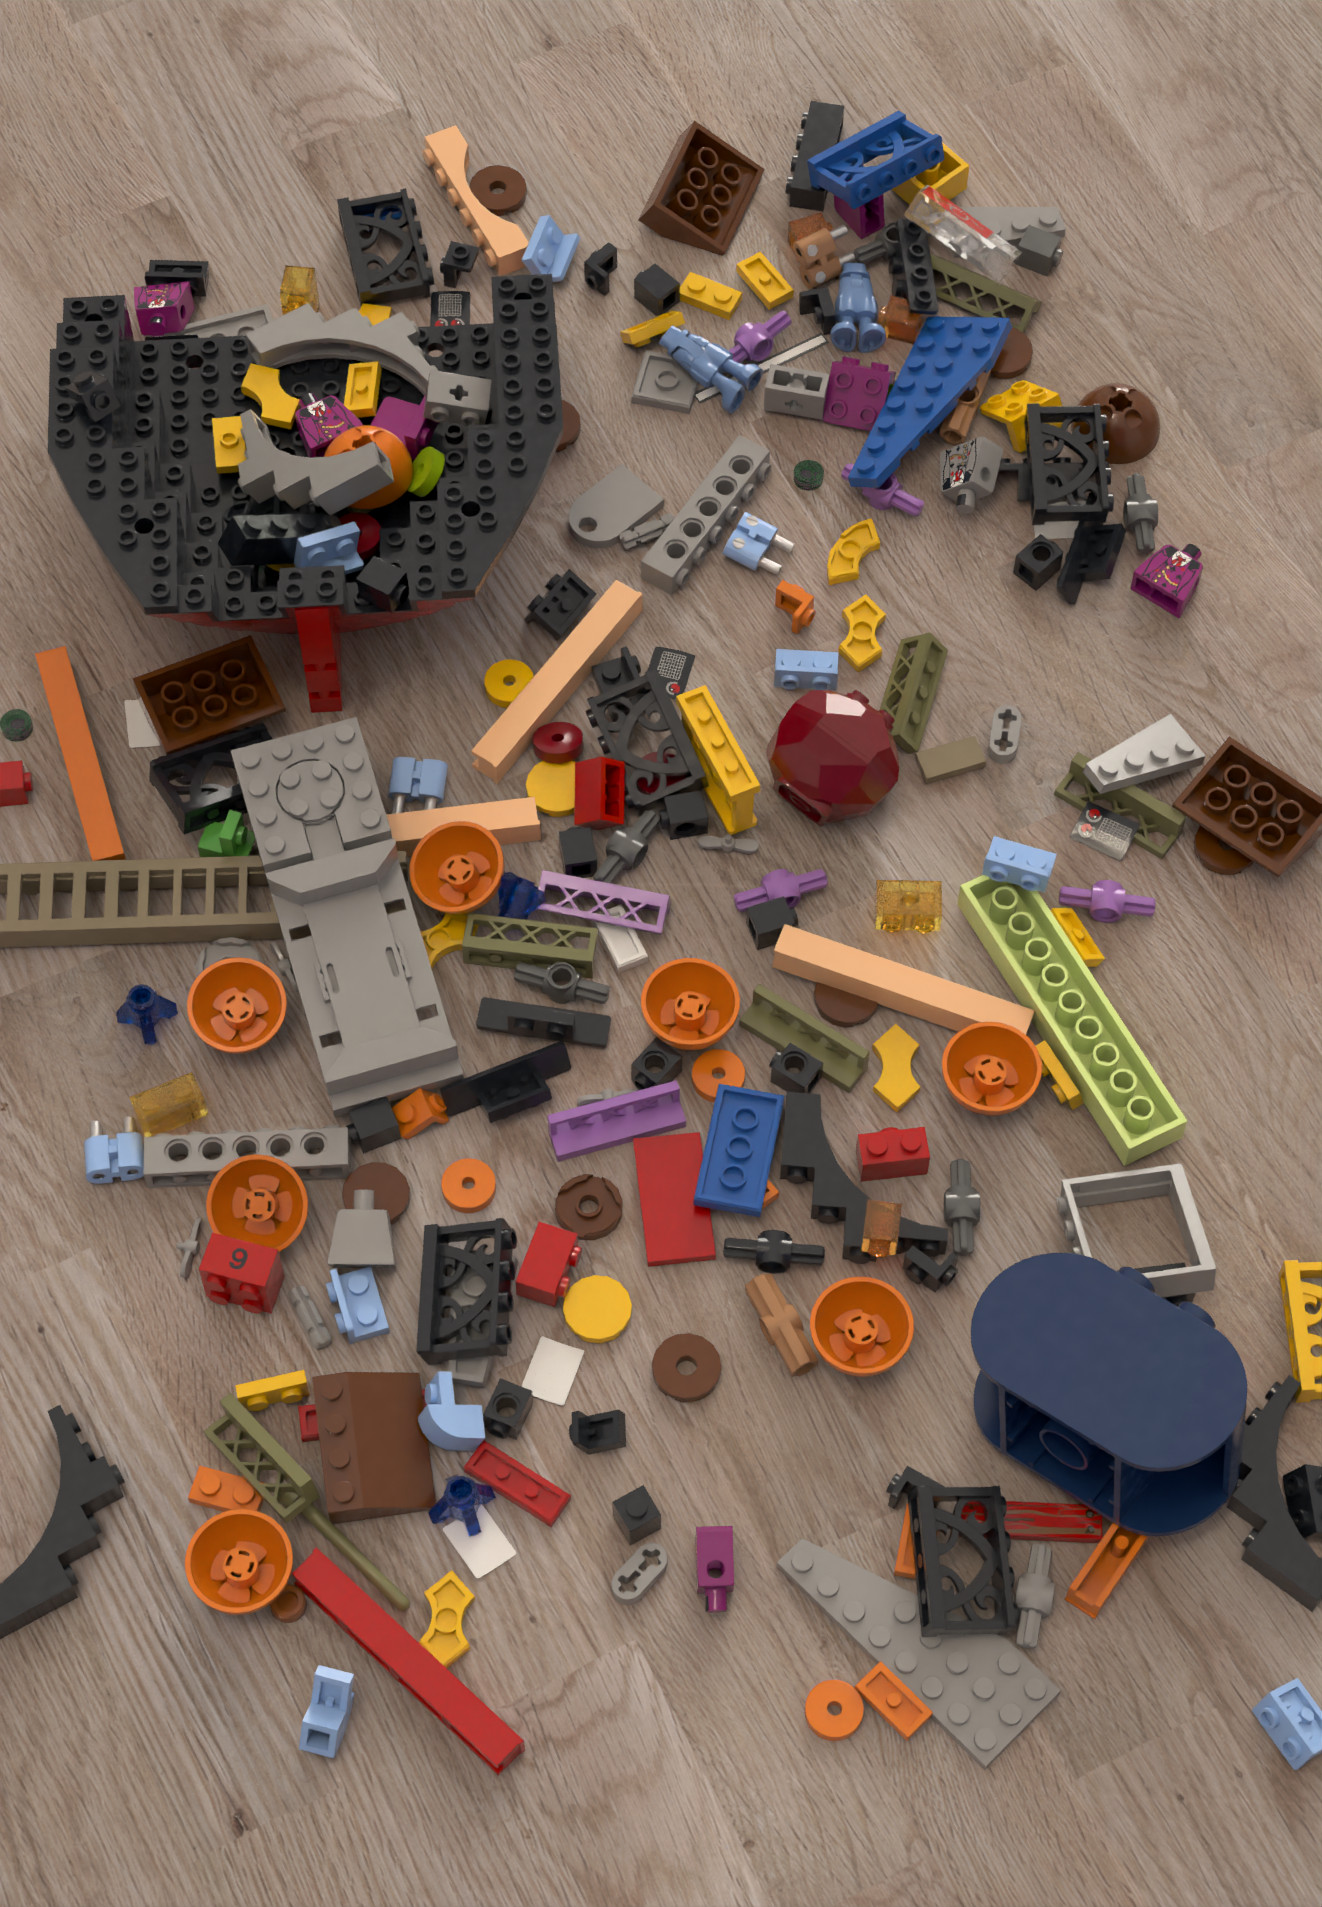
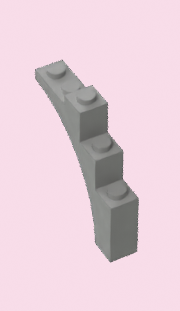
(350, 336)
(327, 481)

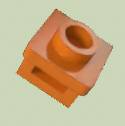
(796, 602)
(419, 1112)

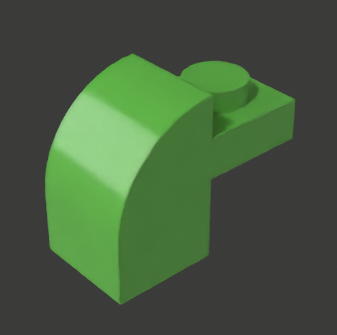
(227, 838)

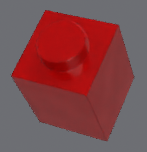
(14, 783)

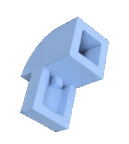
(449, 1424)
(328, 1712)

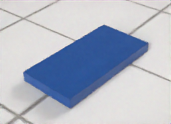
(739, 1150)

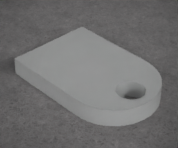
(613, 507)

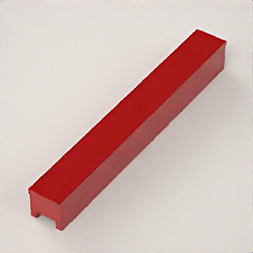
(408, 1662)

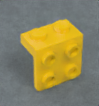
(1011, 407)

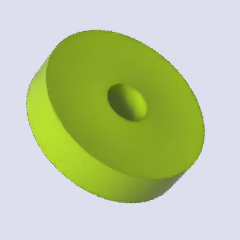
(427, 471)

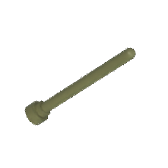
(351, 1552)

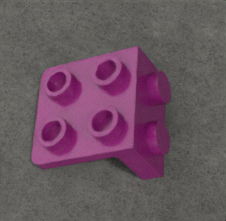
(856, 393)
(406, 422)

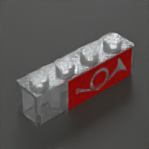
(962, 233)

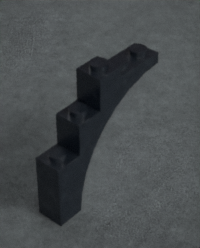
(835, 1197)
(1274, 1543)
(46, 1577)

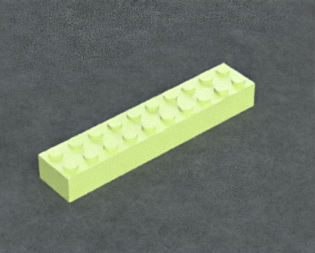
(1073, 1017)

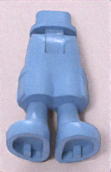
(859, 306)
(707, 361)

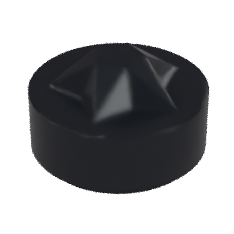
(239, 508)

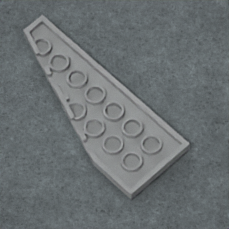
(972, 1683)

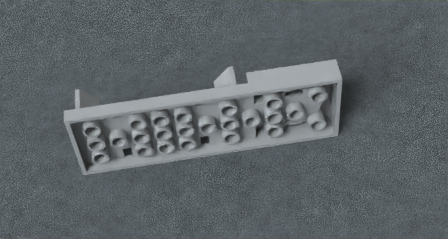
(334, 871)

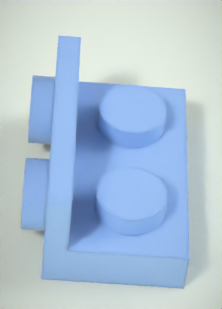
(550, 249)
(330, 548)
(806, 669)
(1019, 864)
(359, 1304)
(1292, 1722)

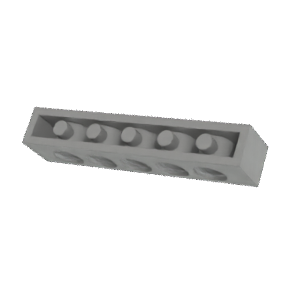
(734, 476)
(196, 1170)

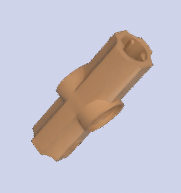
(960, 418)
(781, 1324)

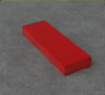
(517, 1483)

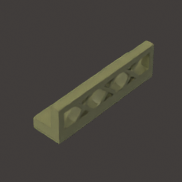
(988, 286)
(916, 689)
(1132, 802)
(508, 954)
(783, 1023)
(266, 1447)

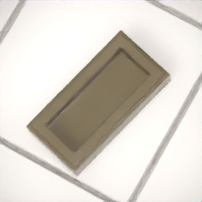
(950, 759)

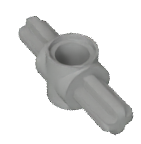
(1034, 1596)

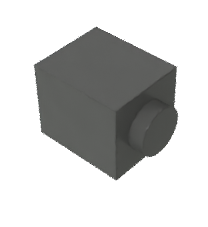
(1039, 251)

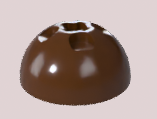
(1130, 418)

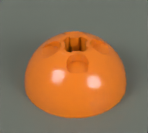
(392, 447)
(447, 858)
(237, 988)
(694, 990)
(993, 1054)
(240, 1214)
(862, 1310)
(231, 1546)

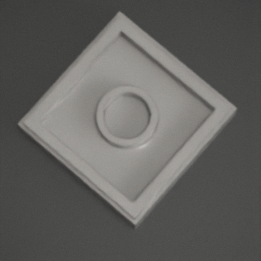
(664, 384)

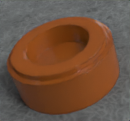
(289, 1605)

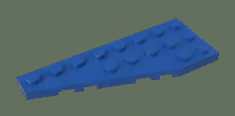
(937, 371)

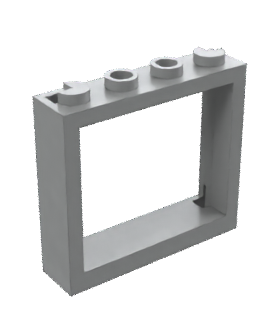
(1142, 1184)

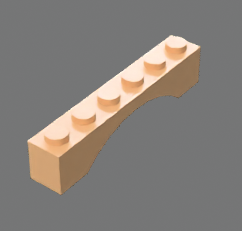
(500, 239)

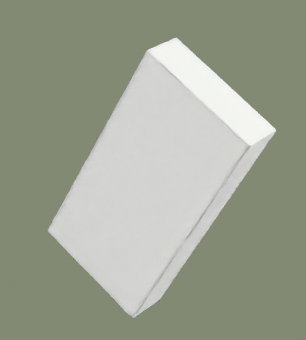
(621, 942)

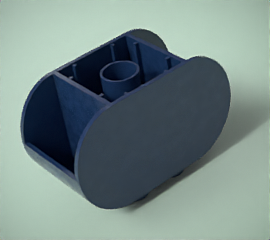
(1110, 1391)

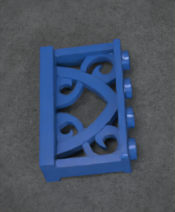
(912, 151)

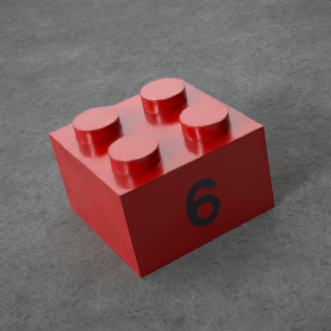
(241, 1273)

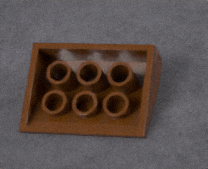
(701, 191)
(208, 695)
(1253, 807)
(373, 1445)

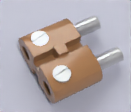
(818, 257)

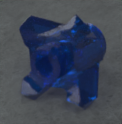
(518, 897)
(145, 1009)
(462, 1502)

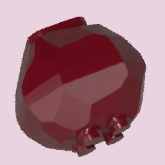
(833, 756)

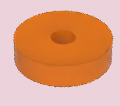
(716, 1062)
(471, 1199)
(834, 1726)

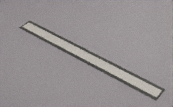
(778, 359)

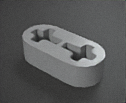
(998, 734)
(633, 1568)

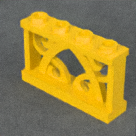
(725, 766)
(1294, 1298)

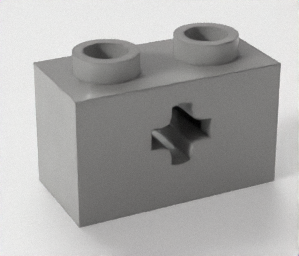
(796, 391)
(456, 398)

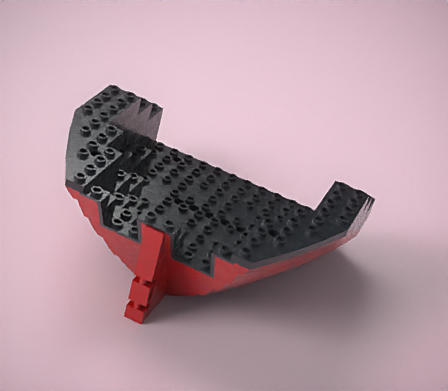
(158, 506)

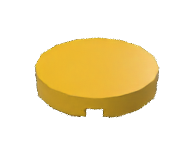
(552, 787)
(597, 1309)

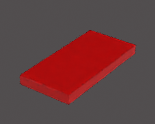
(667, 1185)

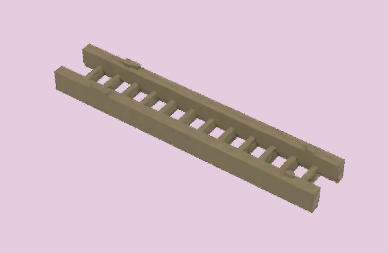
(141, 876)

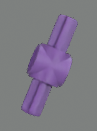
(756, 340)
(889, 495)
(780, 884)
(1107, 901)

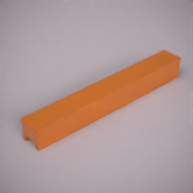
(79, 755)
(1104, 1569)

